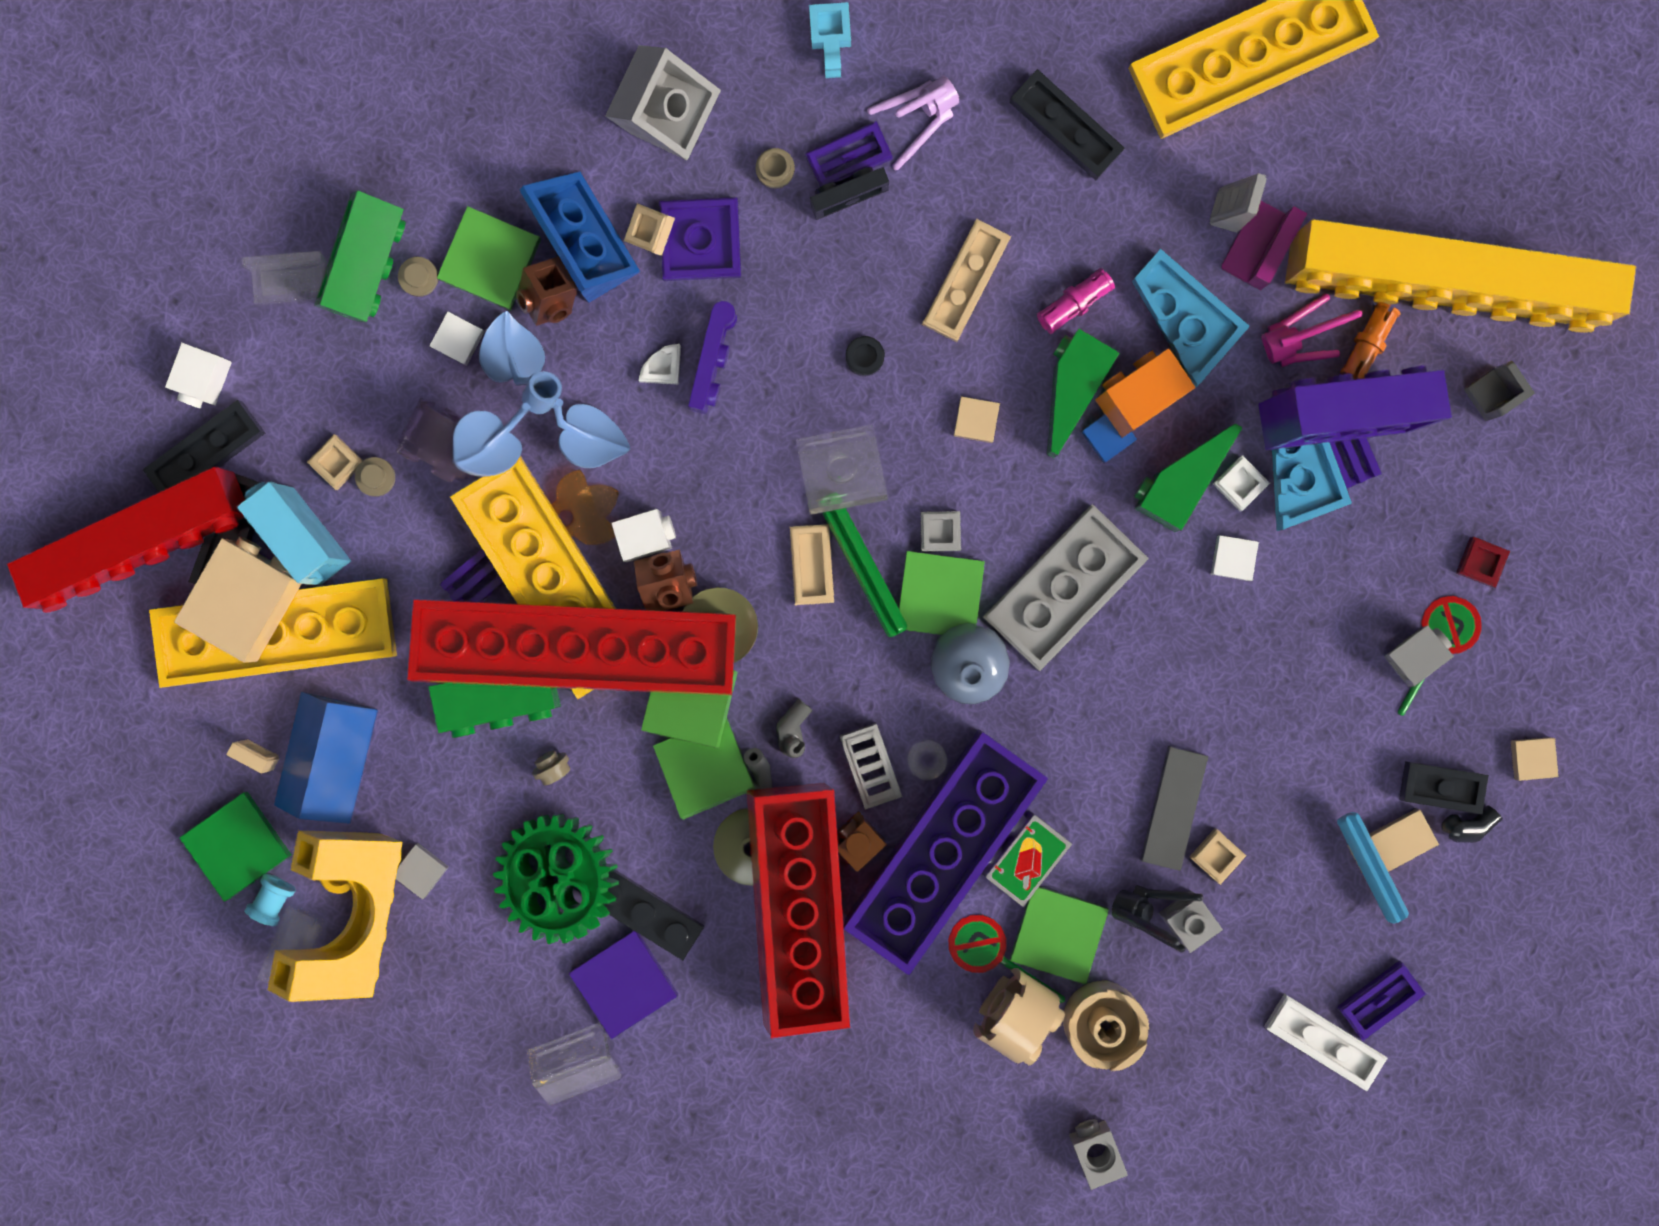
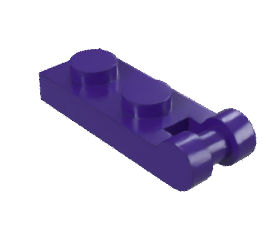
(713, 355)

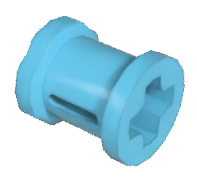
(269, 900)

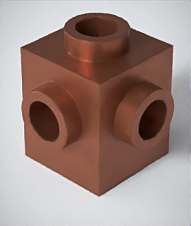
(546, 291)
(665, 581)

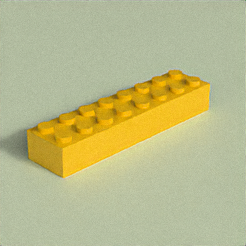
(1459, 276)

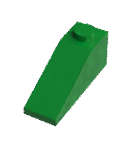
(1076, 379)
(1179, 487)

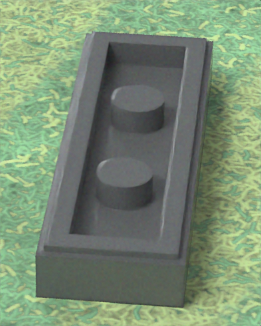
(1174, 808)

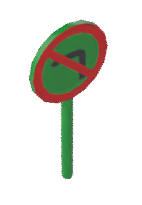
(1458, 622)
(980, 945)

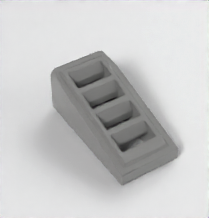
(1238, 203)
(860, 735)

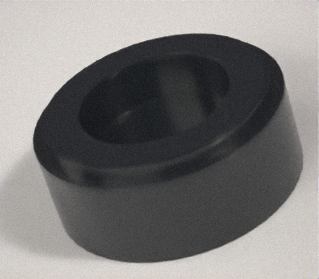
(865, 356)

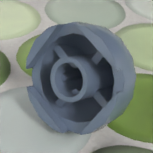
(970, 664)

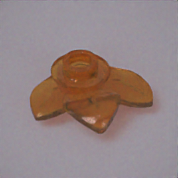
(588, 506)

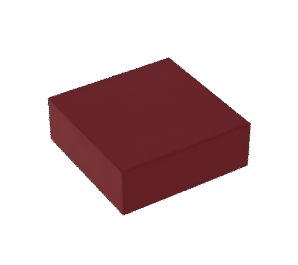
(1483, 562)

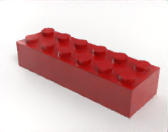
(798, 909)

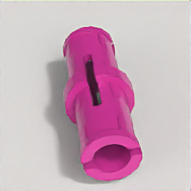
(1075, 301)

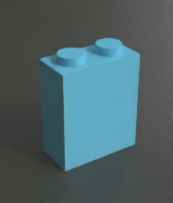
(293, 533)

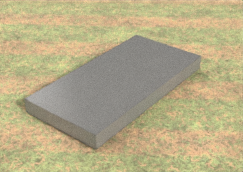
(1065, 587)

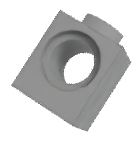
(1420, 655)
(1191, 922)
(1105, 1167)

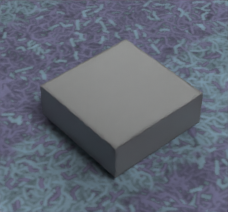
(940, 531)
(420, 871)

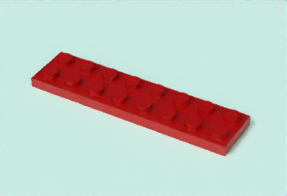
(571, 647)

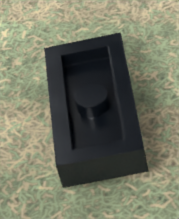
(864, 185)
(1443, 787)

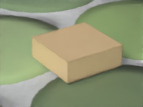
(649, 229)
(976, 419)
(335, 462)
(253, 756)
(1534, 758)
(1217, 856)

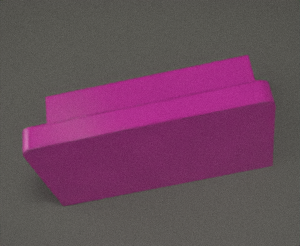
(1263, 245)

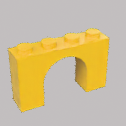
(351, 961)

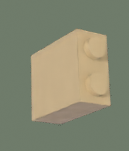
(238, 599)

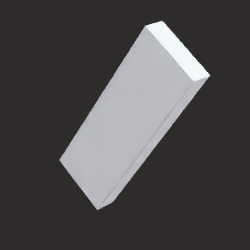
(1325, 1042)

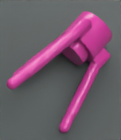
(1283, 342)

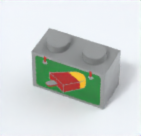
(1026, 858)

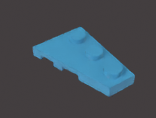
(1188, 315)
(1306, 484)

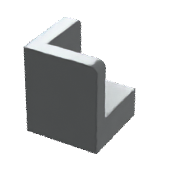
(1499, 391)

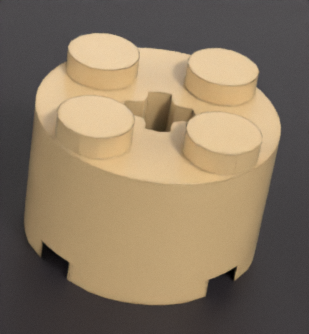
(1019, 1017)
(1112, 1048)

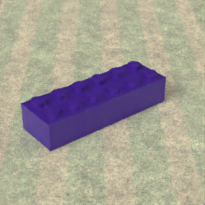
(944, 852)

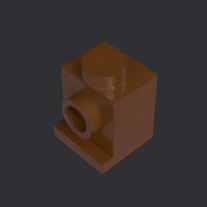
(859, 841)

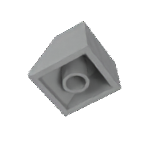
(663, 101)

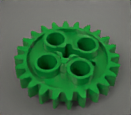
(587, 873)

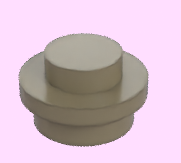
(775, 168)
(418, 276)
(375, 476)
(551, 767)

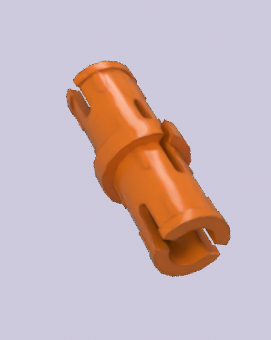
(1370, 341)

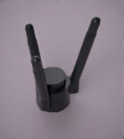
(1137, 911)

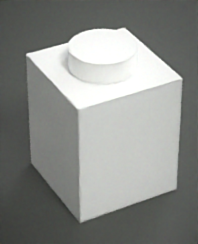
(197, 376)
(643, 535)

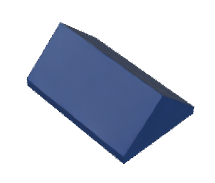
(580, 233)
(325, 759)

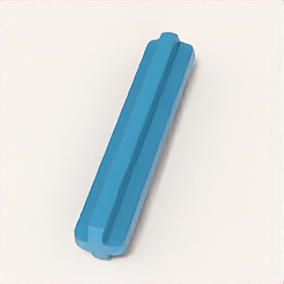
(1373, 867)

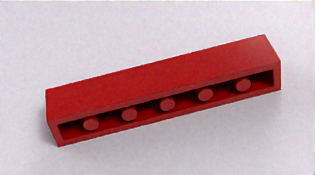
(128, 540)

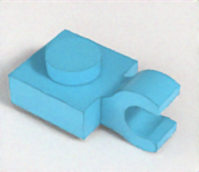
(830, 32)

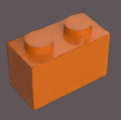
(1145, 392)

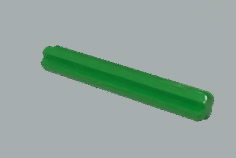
(866, 571)

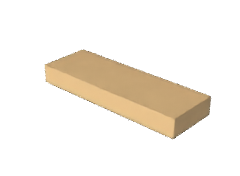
(966, 280)

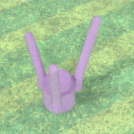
(934, 98)

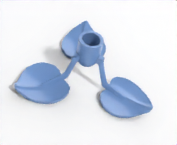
(487, 447)

